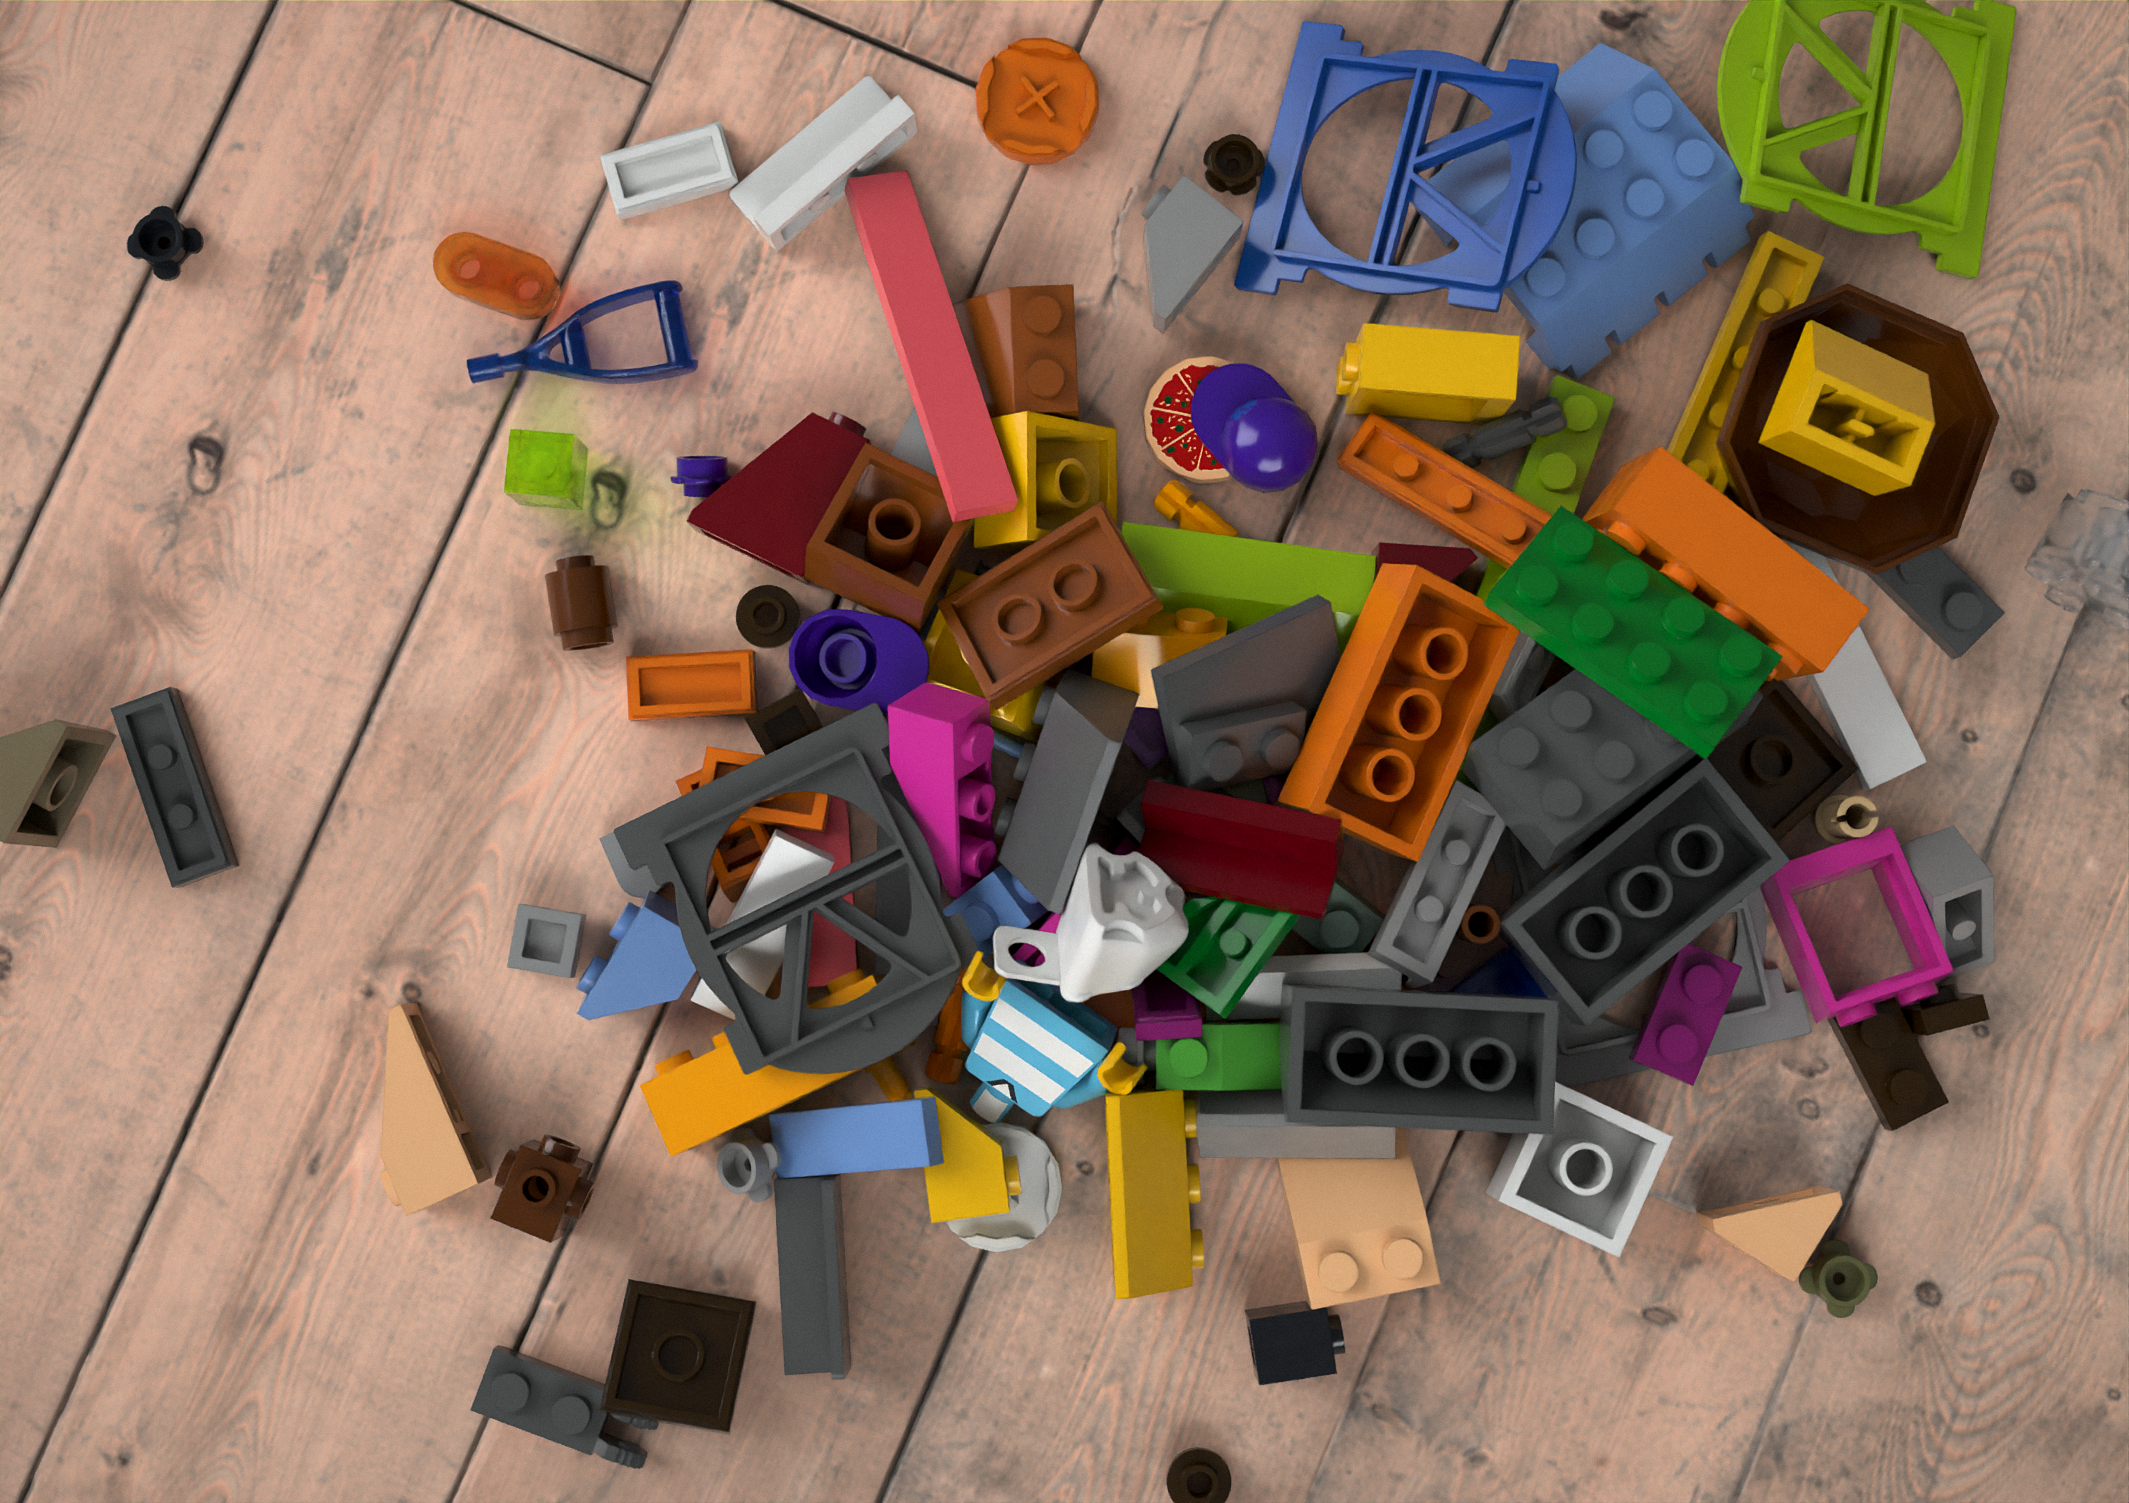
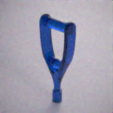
(575, 350)

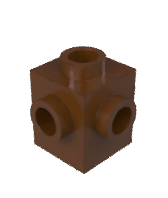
(524, 1200)

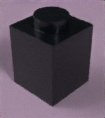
(1293, 1342)

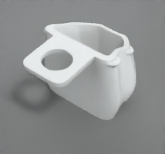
(1112, 931)

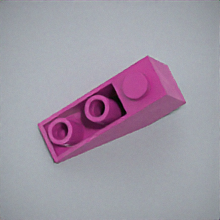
(944, 768)

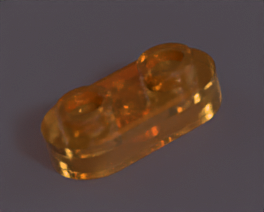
(499, 276)

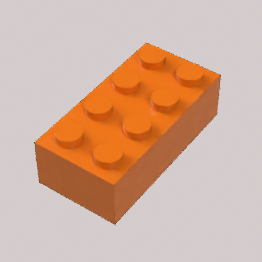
(1727, 561)
(1400, 710)

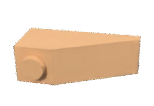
(424, 1129)

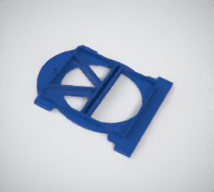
(1489, 257)

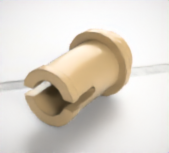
(1857, 823)

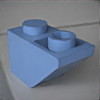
(644, 966)

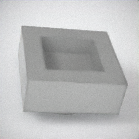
(546, 940)

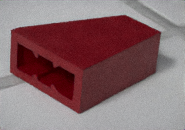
(783, 493)

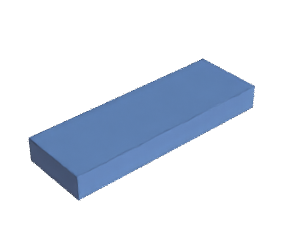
(857, 1138)

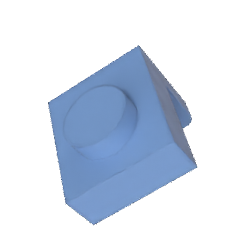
(995, 903)

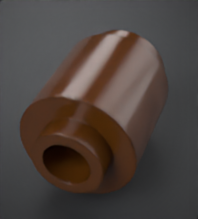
(581, 603)

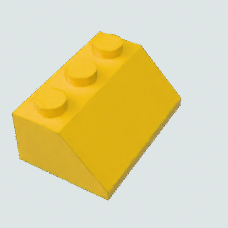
(1152, 1191)

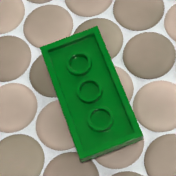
(1633, 631)

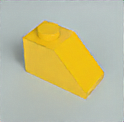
(974, 1173)

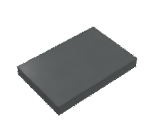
(1255, 667)

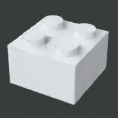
(1586, 1174)

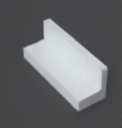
(815, 164)

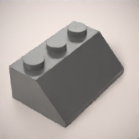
(1063, 783)

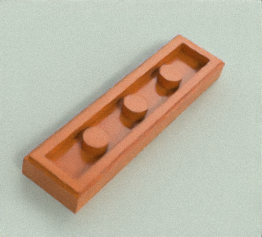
(1442, 490)

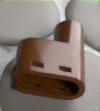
(1468, 942)

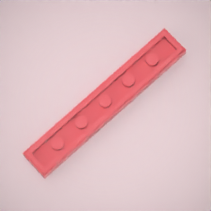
(930, 346)

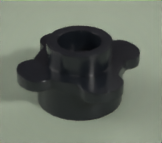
(154, 228)

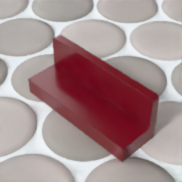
(1242, 848)

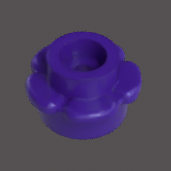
(701, 474)

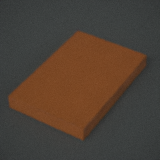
(1049, 605)

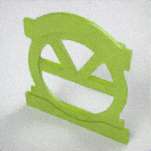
(1767, 154)

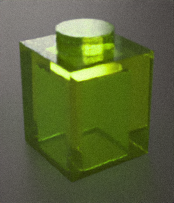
(546, 469)

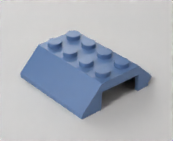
(1641, 217)

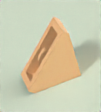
(1777, 1228)

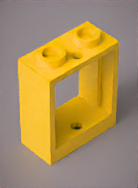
(1429, 374)

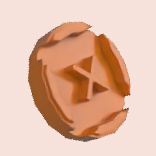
(1037, 101)

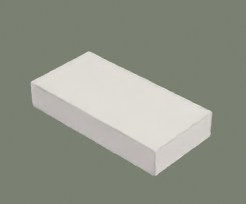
(669, 170)

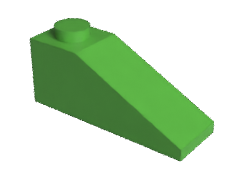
(1223, 1059)

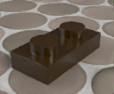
(1890, 1066)

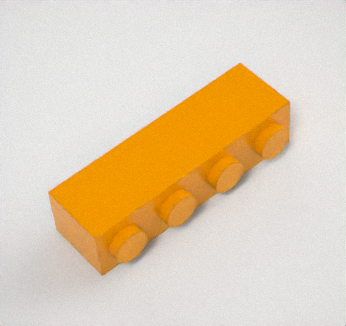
(713, 1096)

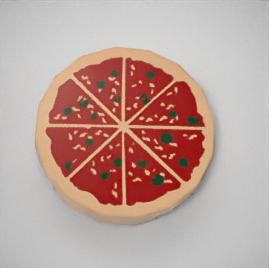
(1170, 427)

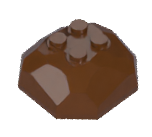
(1824, 511)

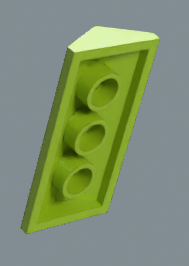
(1249, 576)

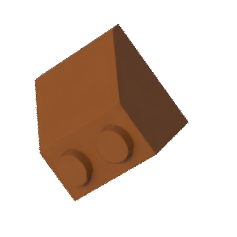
(1023, 349)
(886, 539)

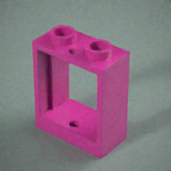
(1885, 858)

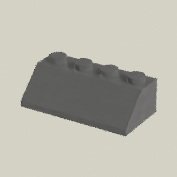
(1418, 1058)

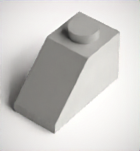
(1183, 245)
(1957, 896)

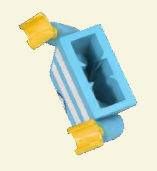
(1036, 1046)

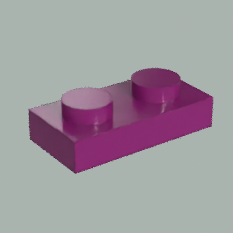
(1685, 1013)

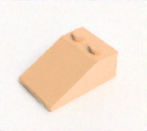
(1357, 1226)

